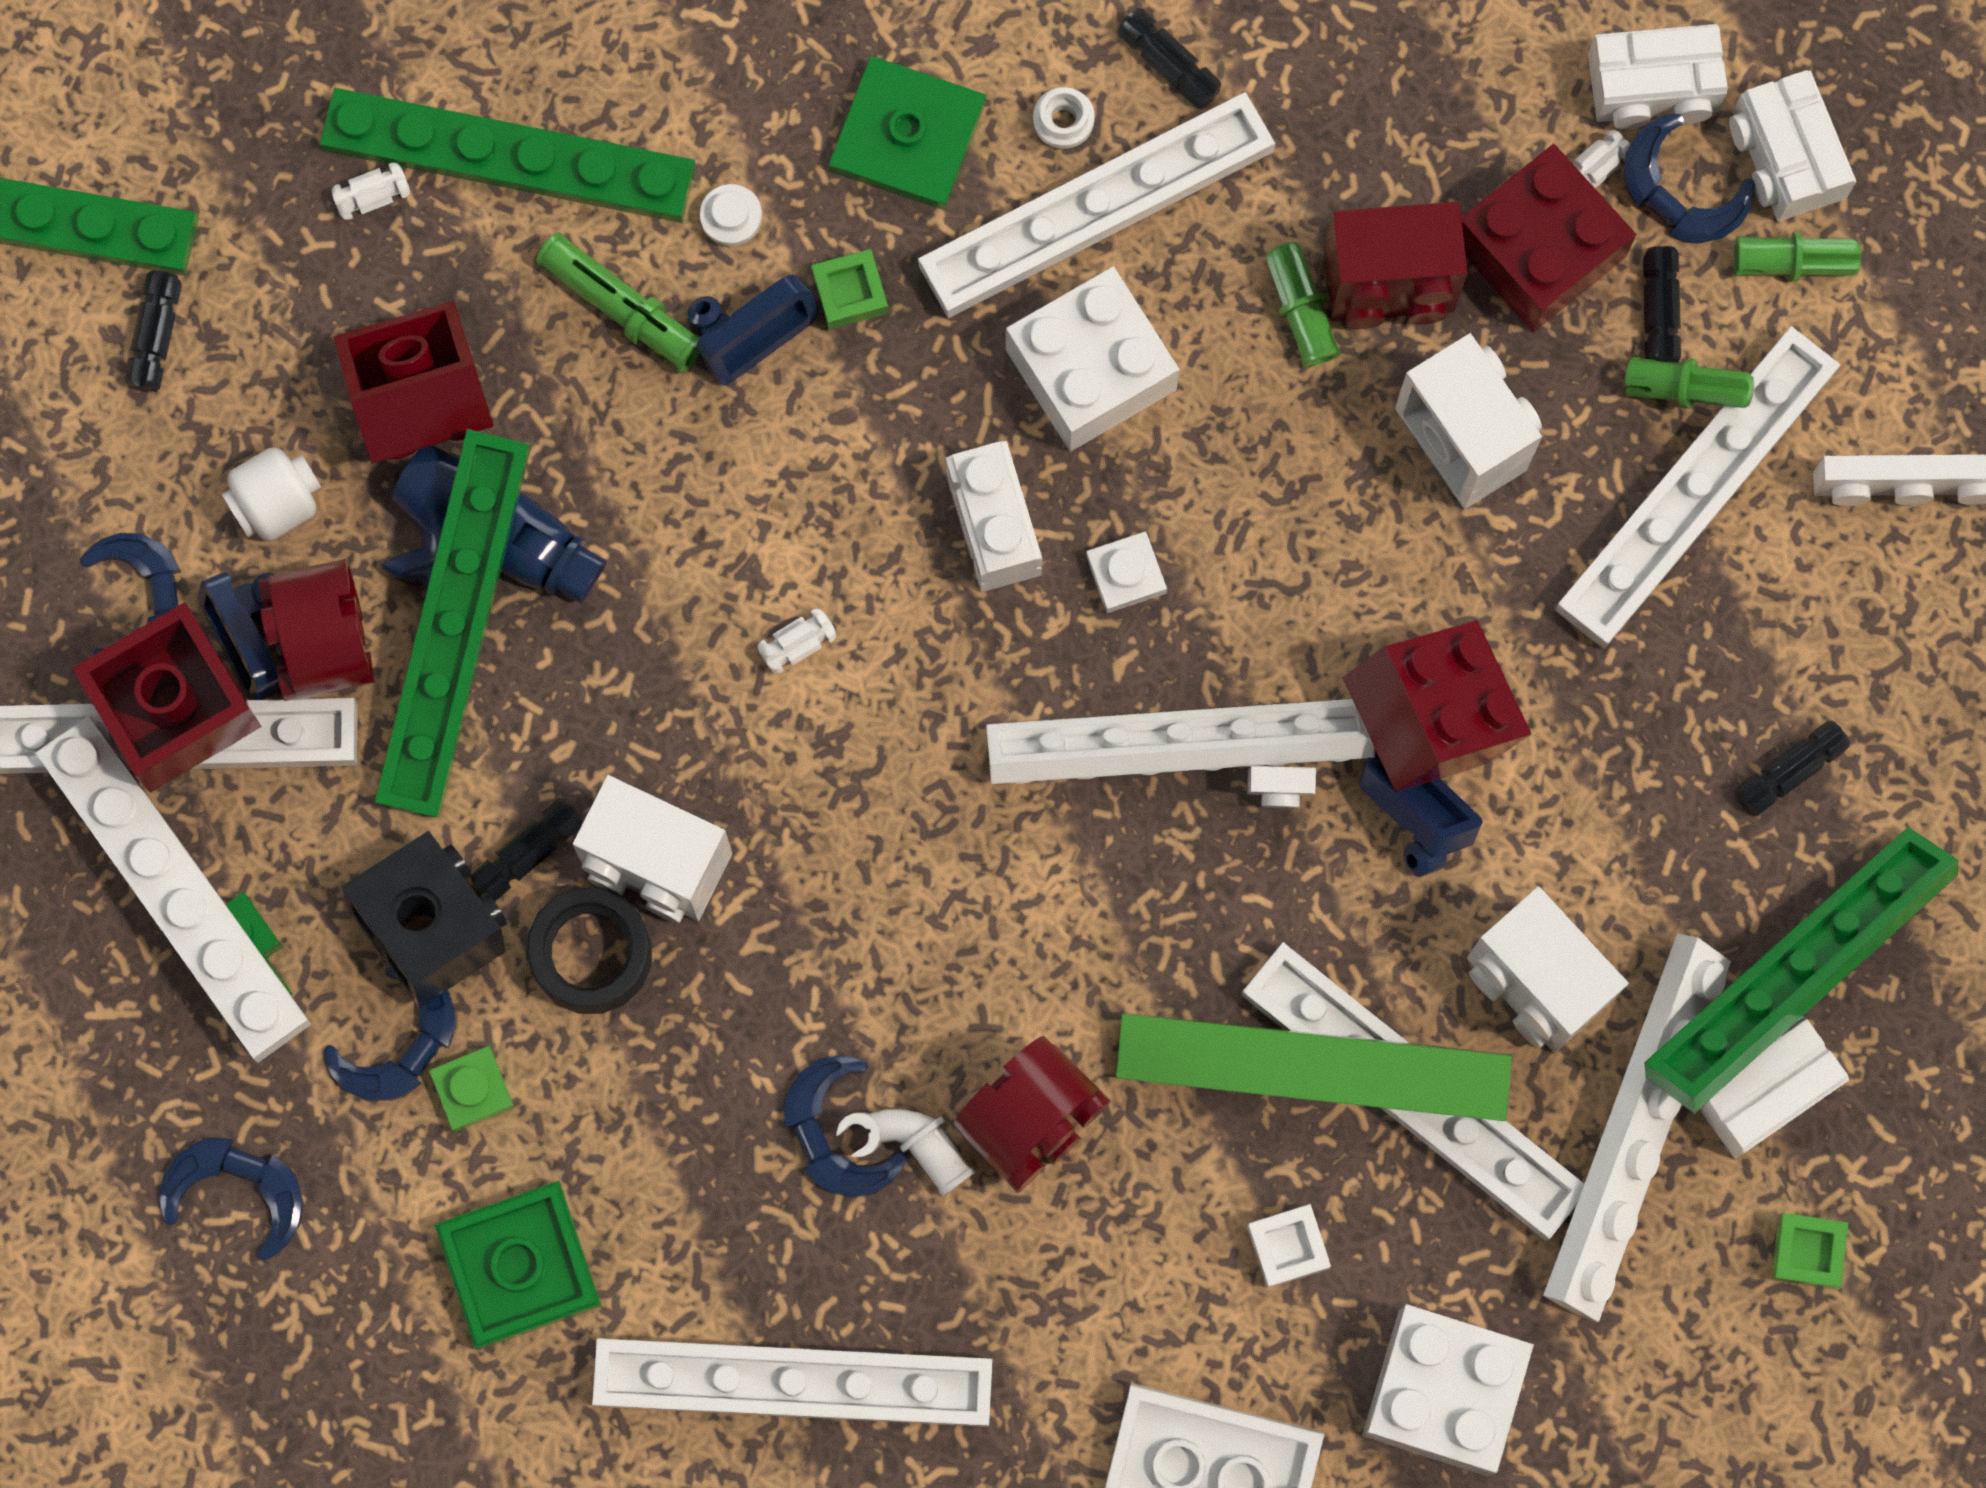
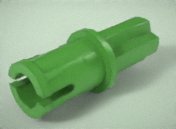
(1796, 256)
(1302, 305)
(1688, 383)

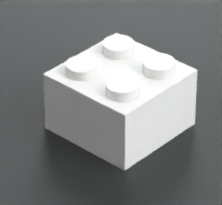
(1092, 358)
(1469, 419)
(651, 850)
(1544, 971)
(1447, 1390)

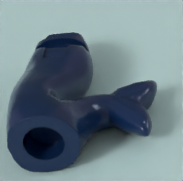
(539, 545)

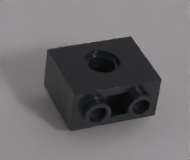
(430, 883)

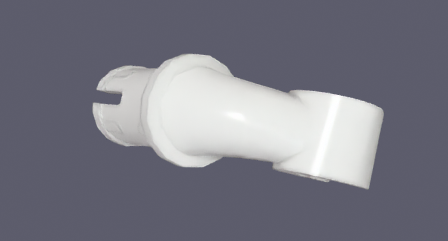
(919, 1135)

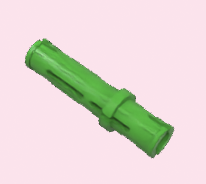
(640, 317)

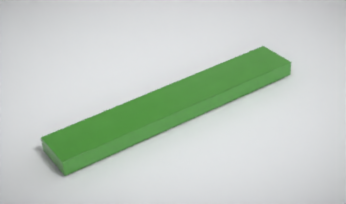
(1315, 1066)

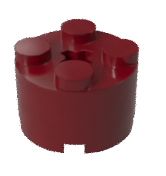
(316, 630)
(1030, 1113)

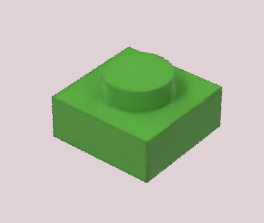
(849, 289)
(471, 1089)
(1809, 1251)

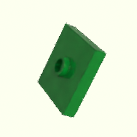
(907, 133)
(518, 1265)

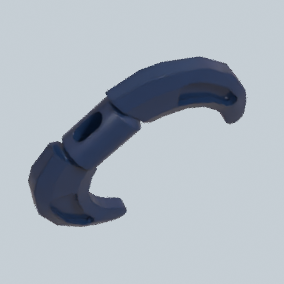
(1641, 182)
(146, 556)
(396, 1081)
(827, 1171)
(276, 1182)

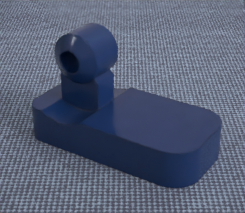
(752, 332)
(231, 619)
(1429, 811)

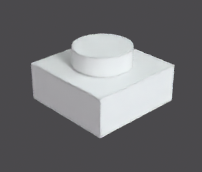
(1126, 572)
(1281, 785)
(1288, 1246)

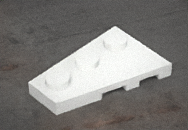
(1199, 1444)

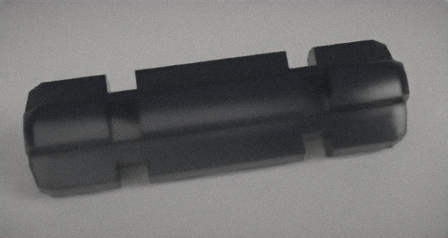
(1169, 58)
(1662, 304)
(152, 331)
(1792, 768)
(526, 849)

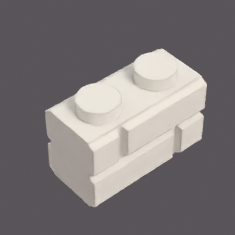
(1657, 75)
(1791, 146)
(993, 515)
(1774, 1088)

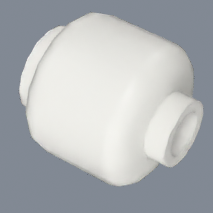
(271, 494)

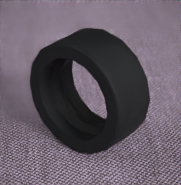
(560, 911)

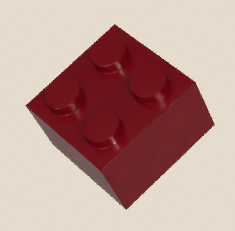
(1544, 237)
(1395, 263)
(412, 382)
(166, 697)
(1436, 705)

